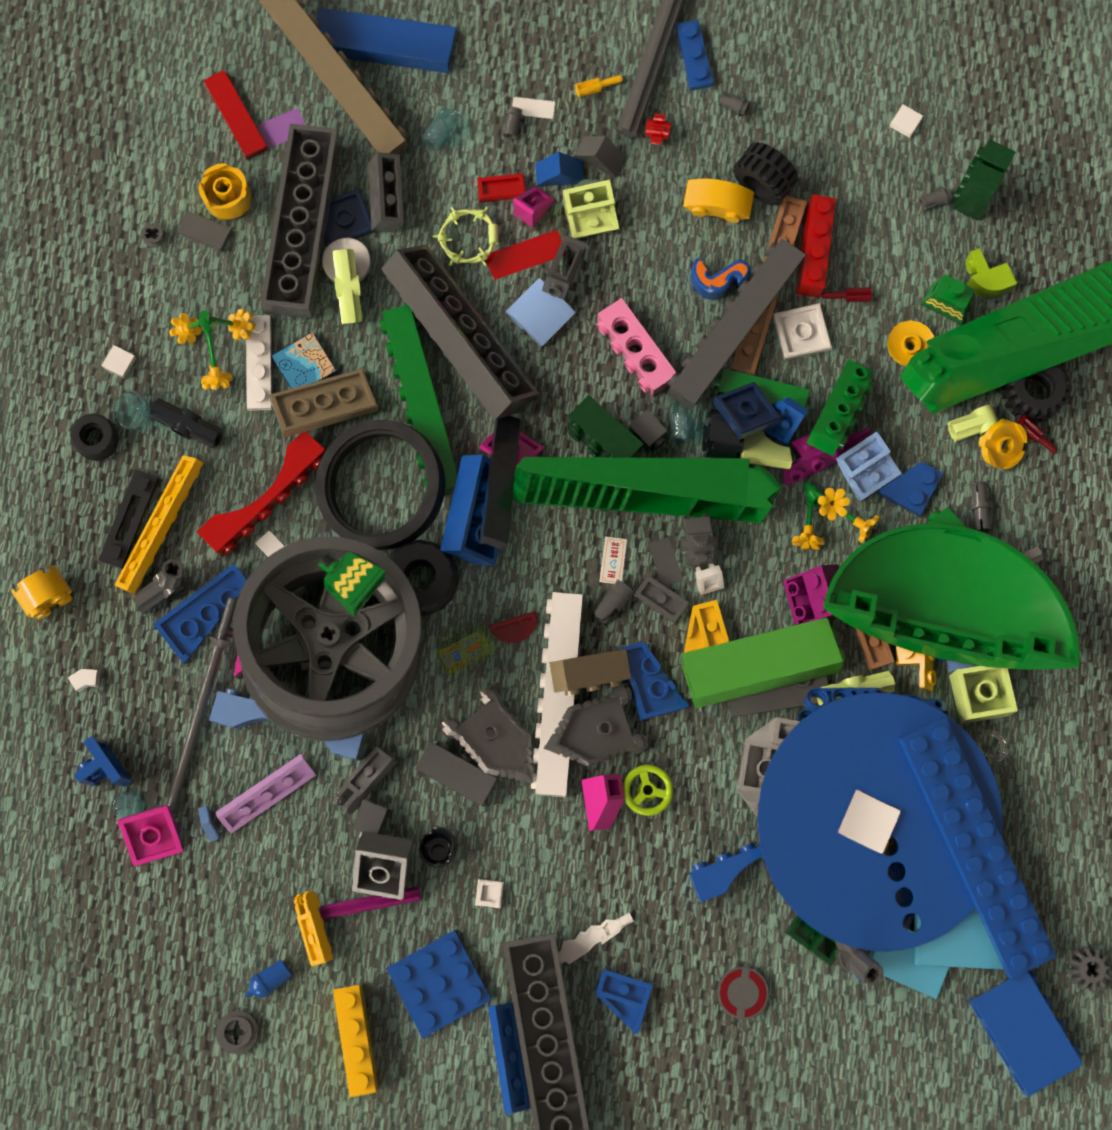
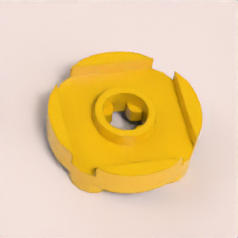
(992, 442)

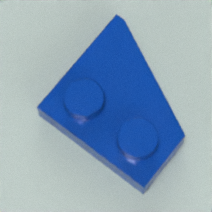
(912, 488)

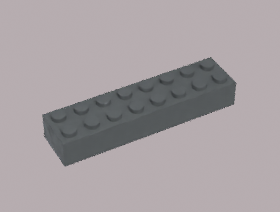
(301, 221)
(460, 331)
(545, 1034)

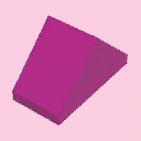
(532, 205)

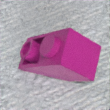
(603, 800)

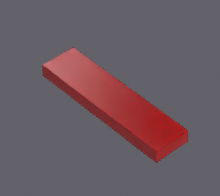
(235, 115)

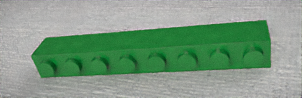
(417, 387)

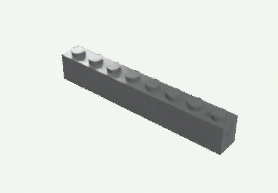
(735, 324)

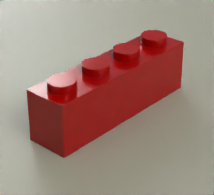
(815, 246)

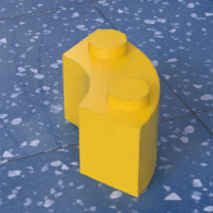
(718, 199)

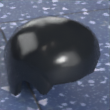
(438, 847)

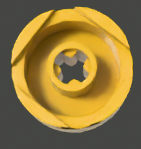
(225, 192)
(41, 592)

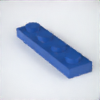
(509, 1058)

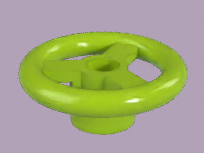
(634, 803)

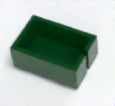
(982, 179)
(602, 432)

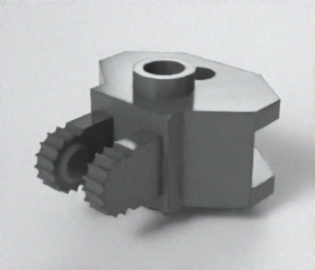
(698, 540)

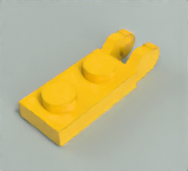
(312, 928)

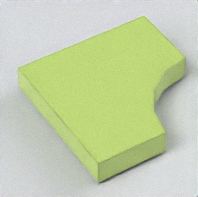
(765, 452)

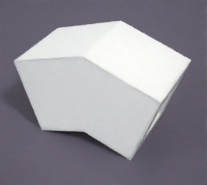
(85, 678)

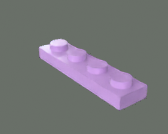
(265, 793)

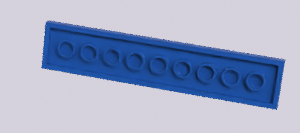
(977, 848)

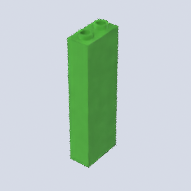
(762, 662)

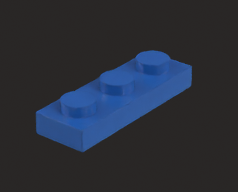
(694, 55)

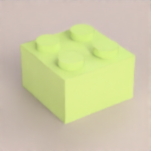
(982, 693)

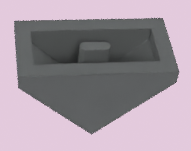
(600, 154)

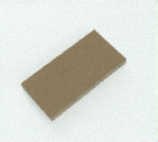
(323, 403)

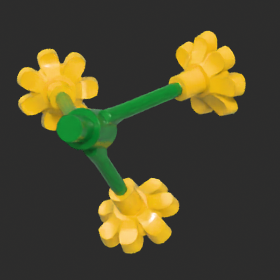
(187, 329)
(831, 505)

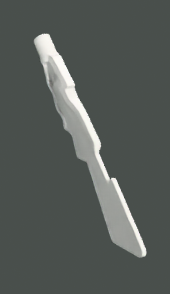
(584, 942)

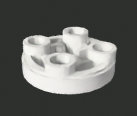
(361, 254)

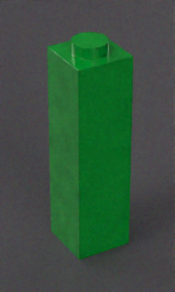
(771, 389)

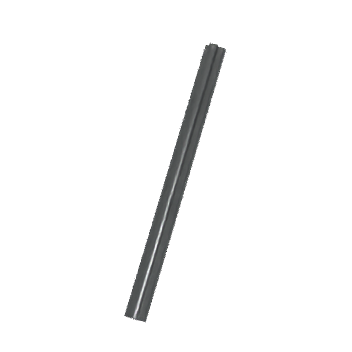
(649, 68)

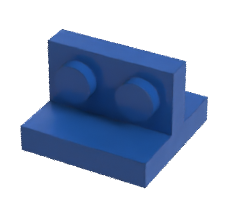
(103, 765)

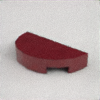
(515, 629)

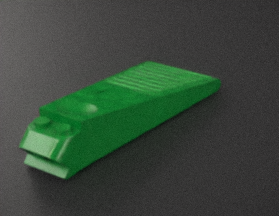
(1014, 341)
(650, 486)

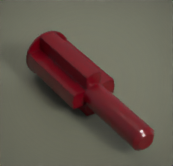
(861, 294)
(1035, 433)

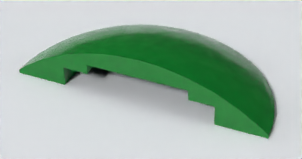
(955, 599)

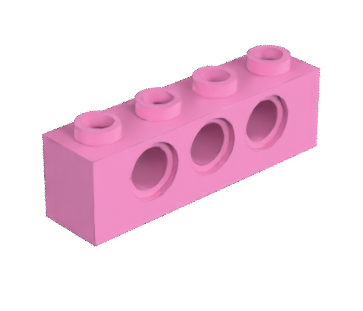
(620, 315)

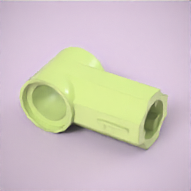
(972, 424)

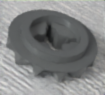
(227, 1040)

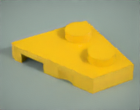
(705, 627)

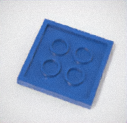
(438, 984)

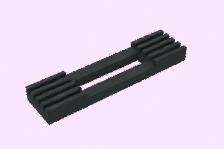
(115, 551)

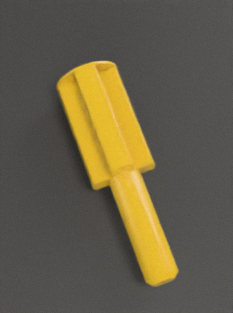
(595, 85)

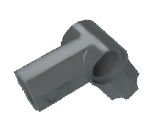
(165, 586)
(859, 963)

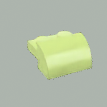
(590, 209)

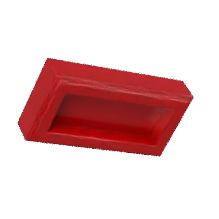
(500, 187)

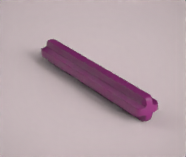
(366, 904)

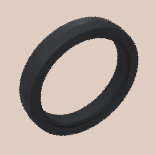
(343, 446)

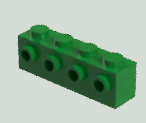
(840, 407)

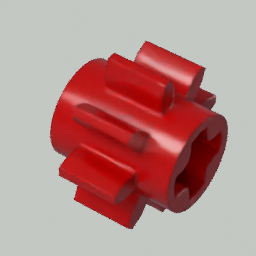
(658, 129)

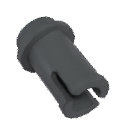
(734, 103)
(512, 123)
(936, 198)

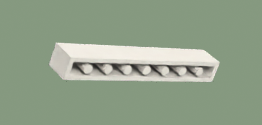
(562, 644)

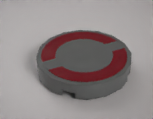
(742, 993)

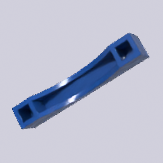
(716, 878)

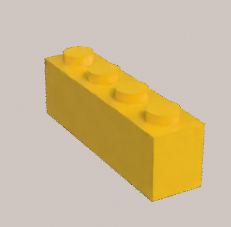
(356, 1040)

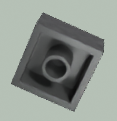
(382, 865)

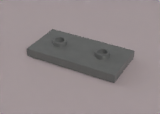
(776, 699)

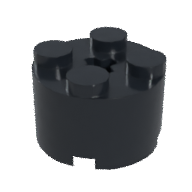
(719, 438)

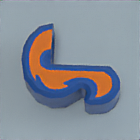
(718, 285)

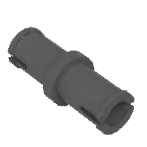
(981, 506)

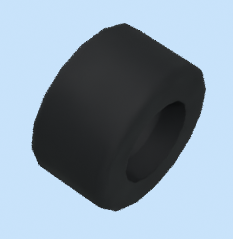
(101, 450)

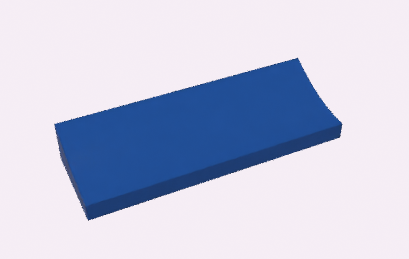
(389, 40)

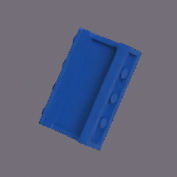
(1026, 1033)

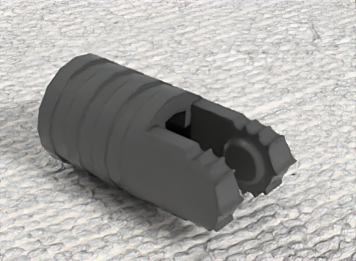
(613, 602)

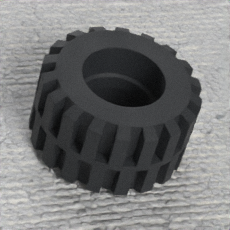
(765, 173)
(1037, 409)

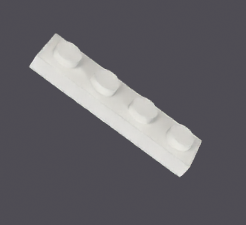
(259, 365)

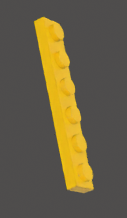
(159, 524)

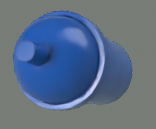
(268, 980)

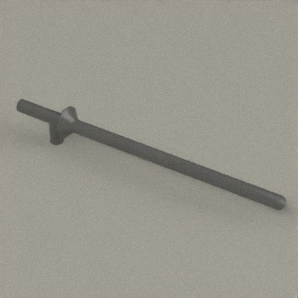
(219, 644)

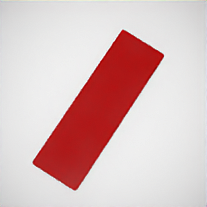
(524, 254)

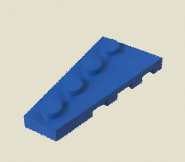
(197, 615)

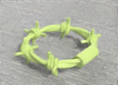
(482, 256)

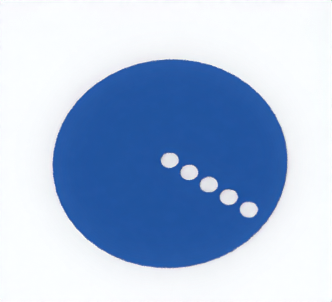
(835, 880)

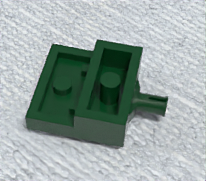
(812, 940)

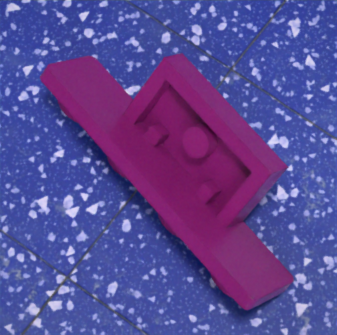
(814, 460)

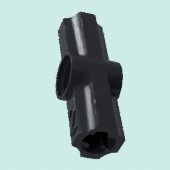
(186, 423)

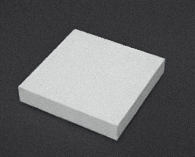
(802, 331)

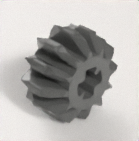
(1080, 967)

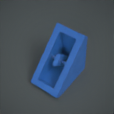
(559, 170)

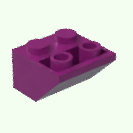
(807, 593)

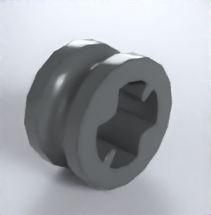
(153, 228)

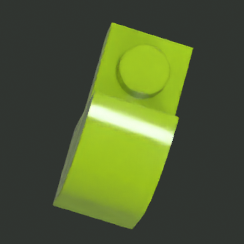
(986, 281)

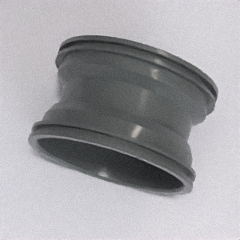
(315, 716)

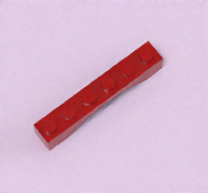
(226, 529)

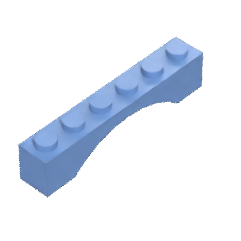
(238, 712)

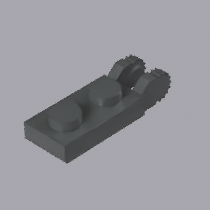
(364, 780)

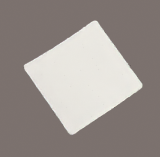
(869, 821)

